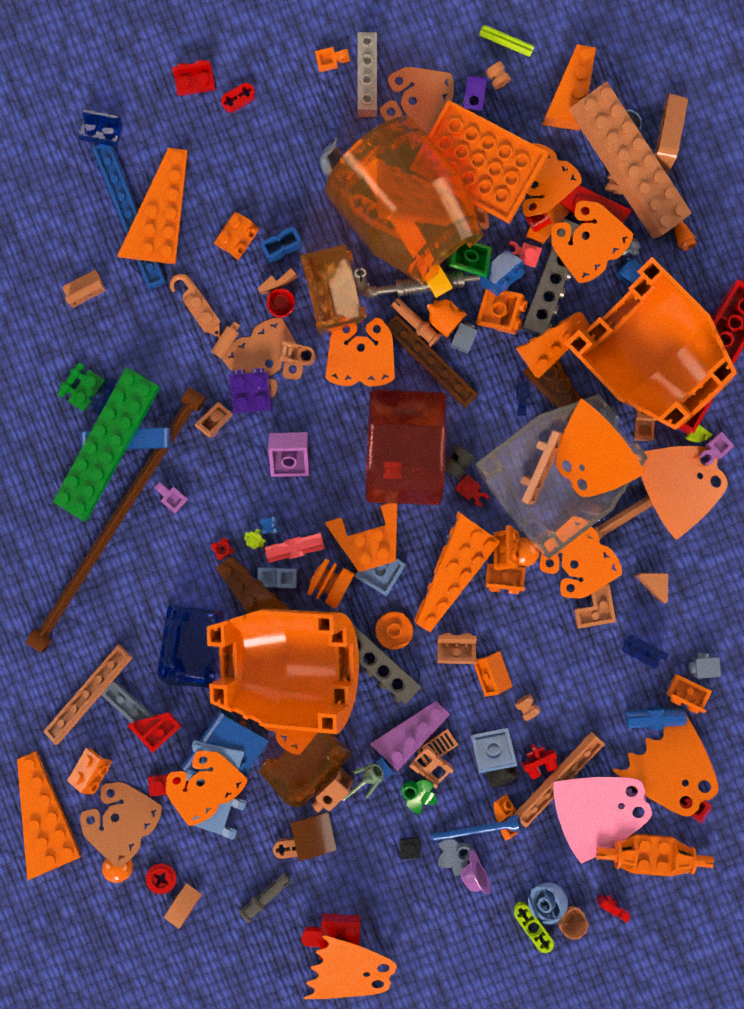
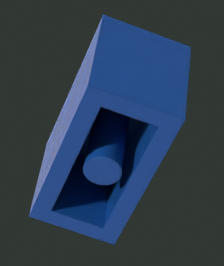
(503, 272)

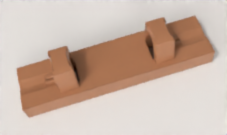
(536, 483)

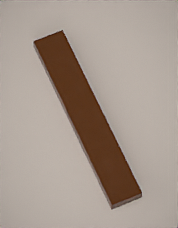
(431, 361)

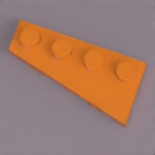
(547, 348)

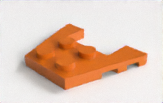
(371, 547)

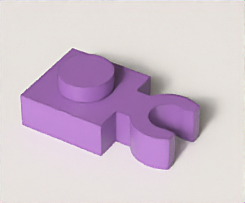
(717, 448)

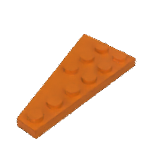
(458, 563)

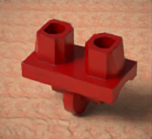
(547, 758)

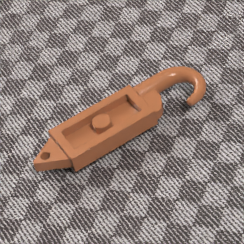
(198, 305)

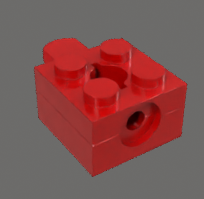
(333, 925)

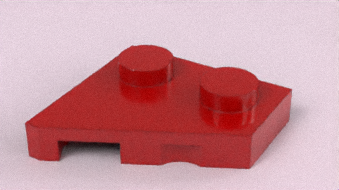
(155, 729)

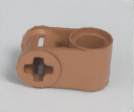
(295, 354)

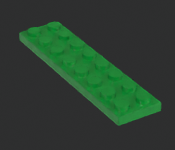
(106, 444)

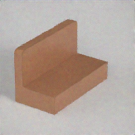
(83, 288)

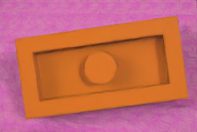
(492, 674)

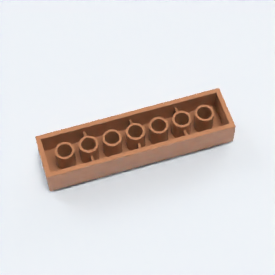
(630, 160)

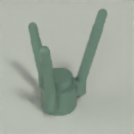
(372, 775)

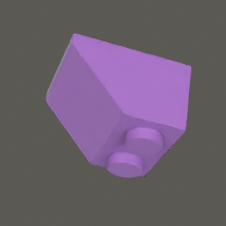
(288, 454)

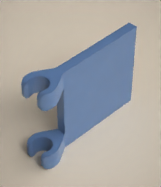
(234, 756)
(217, 822)

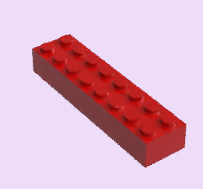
(730, 326)

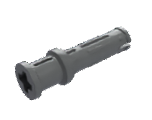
(258, 902)

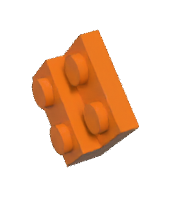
(502, 311)

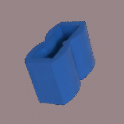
(286, 243)

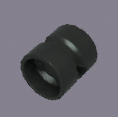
(458, 461)

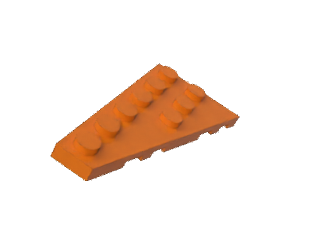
(157, 223)
(45, 828)

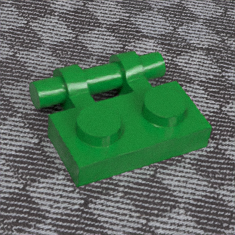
(89, 385)

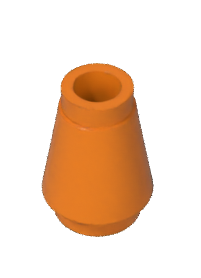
(684, 236)

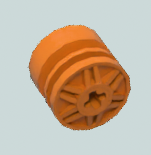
(330, 583)

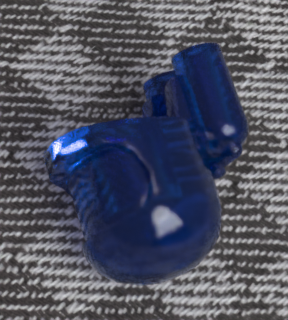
(101, 398)

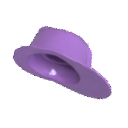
(475, 876)

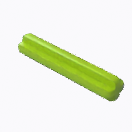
(506, 40)

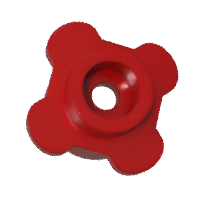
(217, 549)

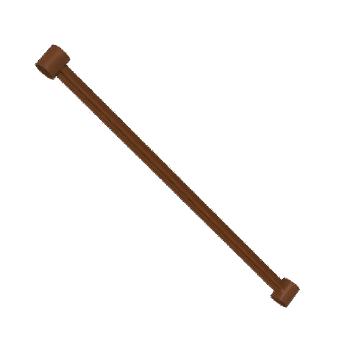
(39, 638)

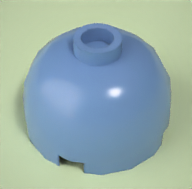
(548, 902)

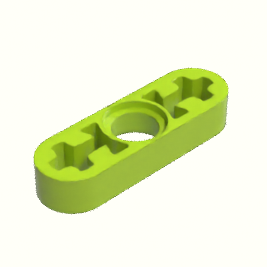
(533, 935)

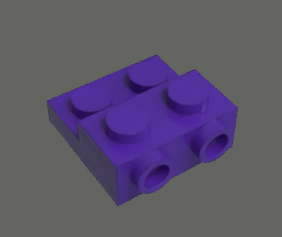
(250, 391)

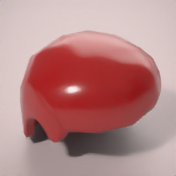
(280, 302)

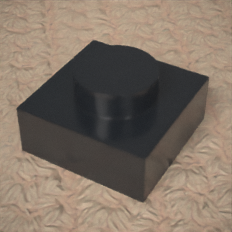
(409, 848)

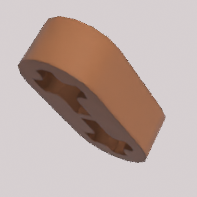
(288, 853)

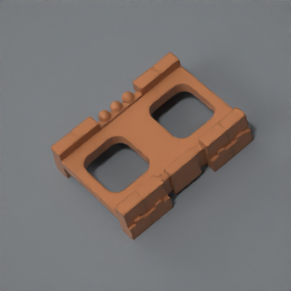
(426, 770)

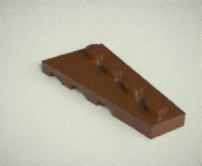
(554, 385)
(246, 588)

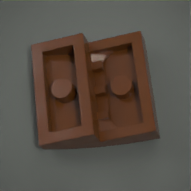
(313, 836)

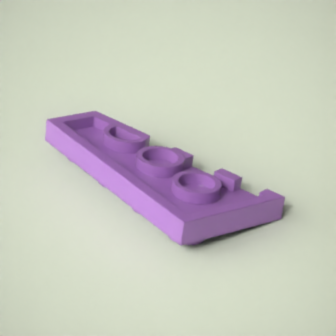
(405, 739)

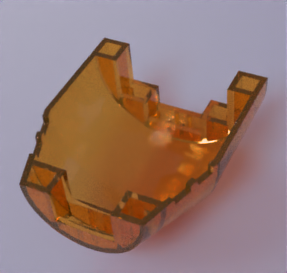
(404, 198)

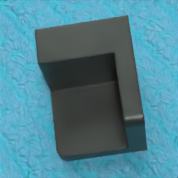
(502, 777)

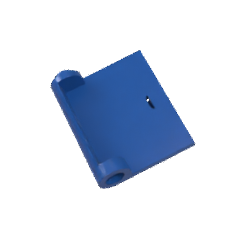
(229, 733)

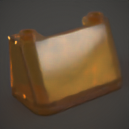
(332, 289)
(301, 776)

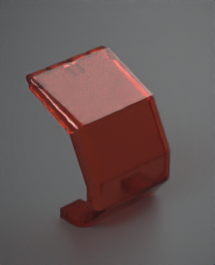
(406, 447)

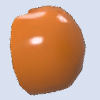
(528, 552)
(117, 874)

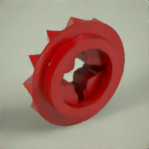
(164, 886)

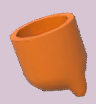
(445, 316)

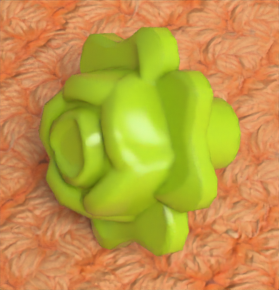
(254, 539)

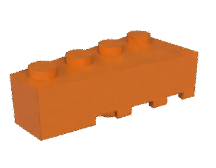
(571, 89)

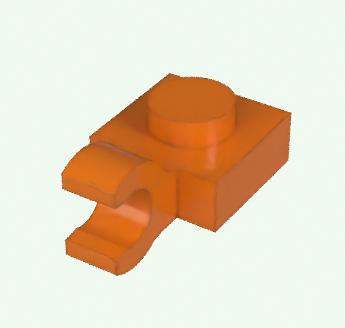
(328, 59)

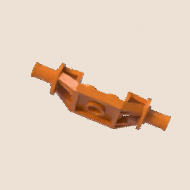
(654, 855)

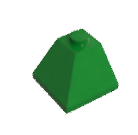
(472, 259)

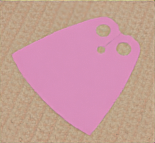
(592, 815)

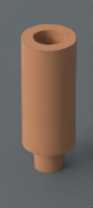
(225, 340)

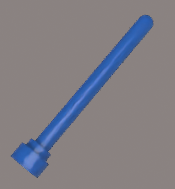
(512, 823)

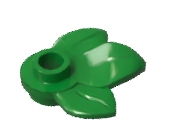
(421, 795)

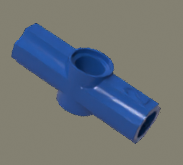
(656, 718)

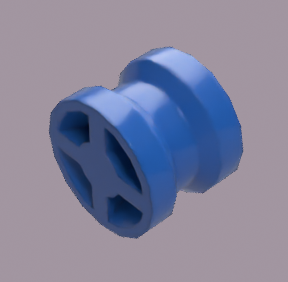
(269, 525)

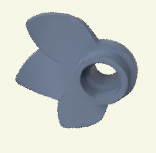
(451, 855)

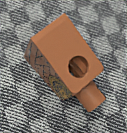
(333, 791)

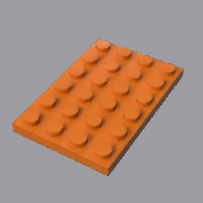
(490, 159)

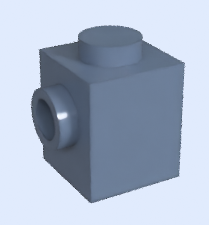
(705, 666)

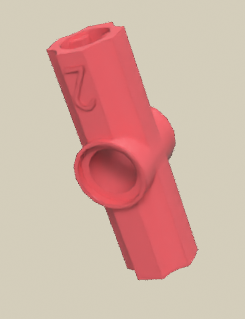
(294, 547)

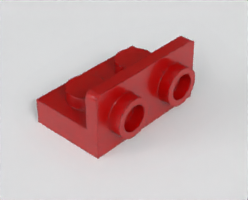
(193, 77)

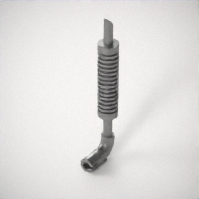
(407, 286)

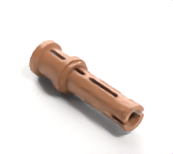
(423, 328)

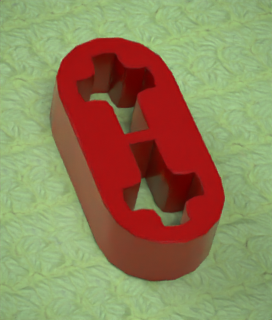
(240, 101)

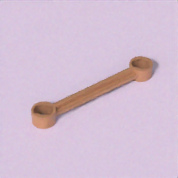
(622, 517)

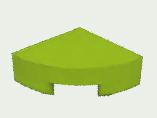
(700, 435)

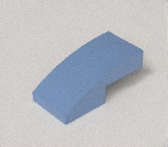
(277, 577)

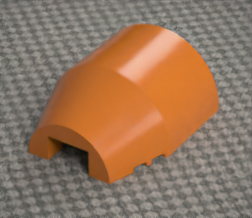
(657, 349)
(287, 668)

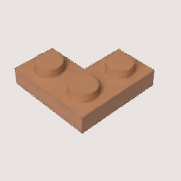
(600, 612)

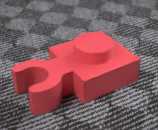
(528, 253)

